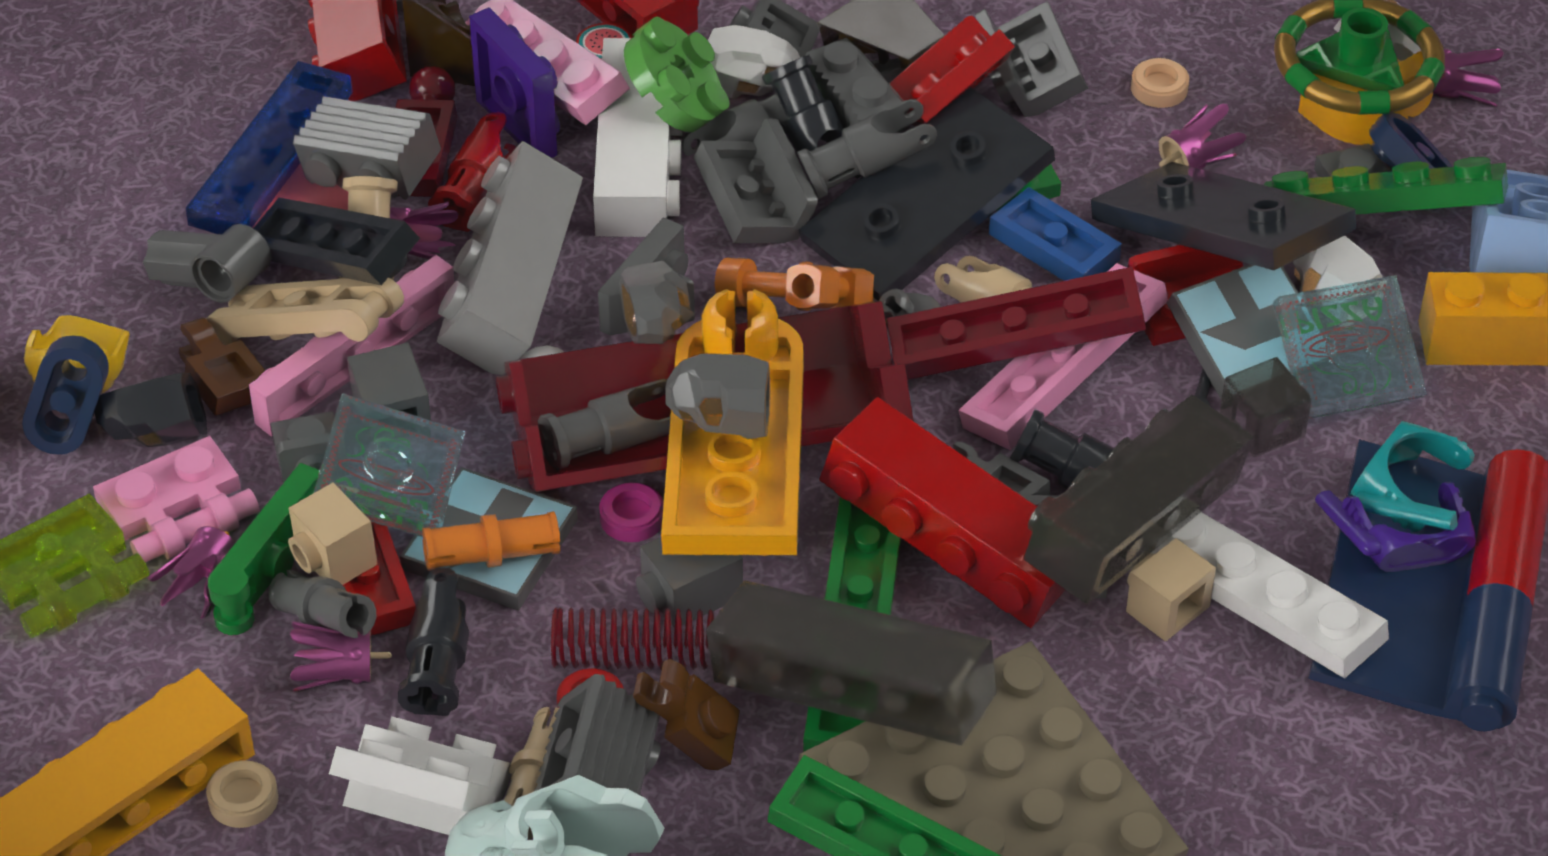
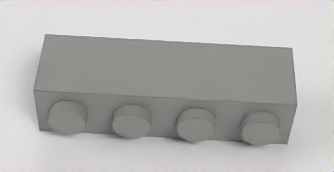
(509, 258)

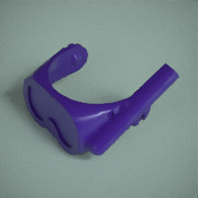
(1396, 549)

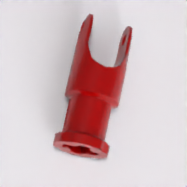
(468, 168)

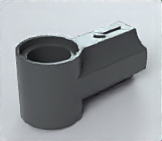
(210, 262)

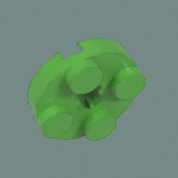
(676, 73)

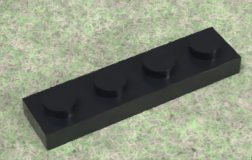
(336, 240)

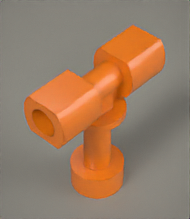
(802, 286)

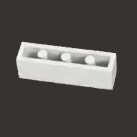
(633, 160)

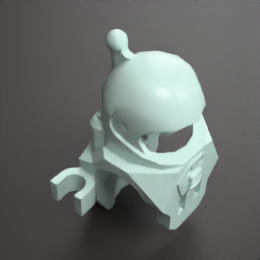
(565, 820)

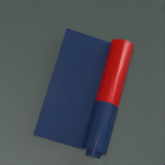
(1457, 624)

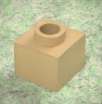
(331, 536)
(1170, 589)

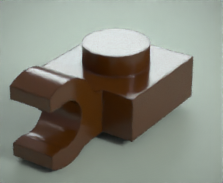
(217, 368)
(696, 715)

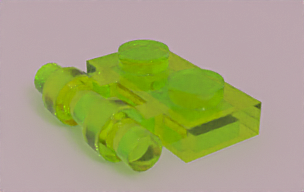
(58, 549)

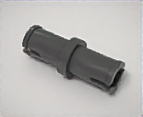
(322, 603)

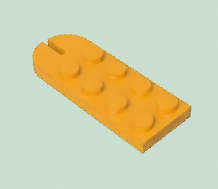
(731, 490)

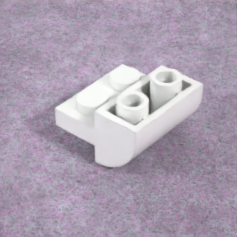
(419, 780)

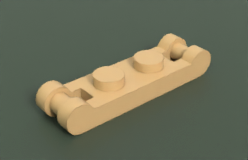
(307, 308)

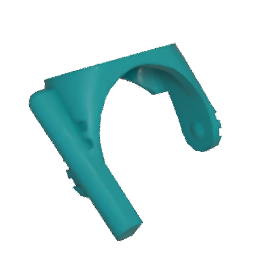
(1383, 497)

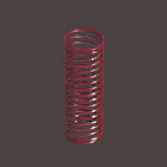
(557, 637)

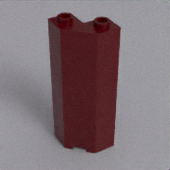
(843, 373)

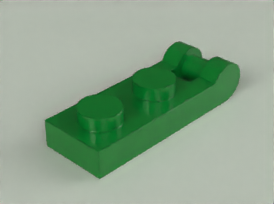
(258, 556)

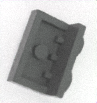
(1041, 65)
(758, 186)

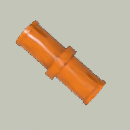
(491, 540)

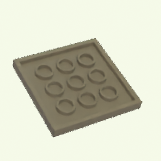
(1022, 782)

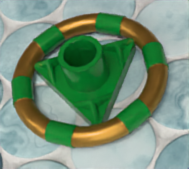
(1358, 56)

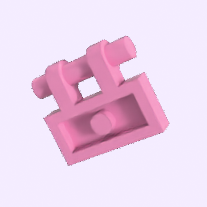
(173, 486)

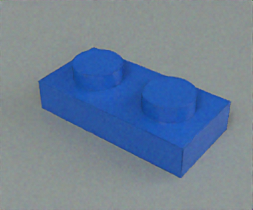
(1053, 237)

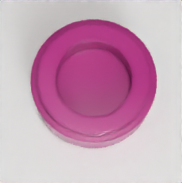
(631, 512)

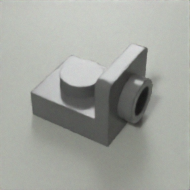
(781, 21)
(301, 441)

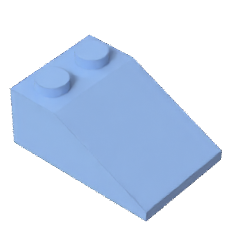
(1514, 233)

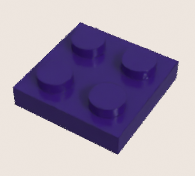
(514, 82)

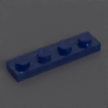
(265, 152)

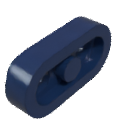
(1401, 142)
(68, 391)

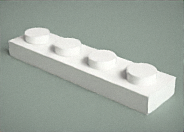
(1284, 598)

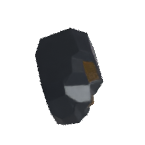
(154, 411)

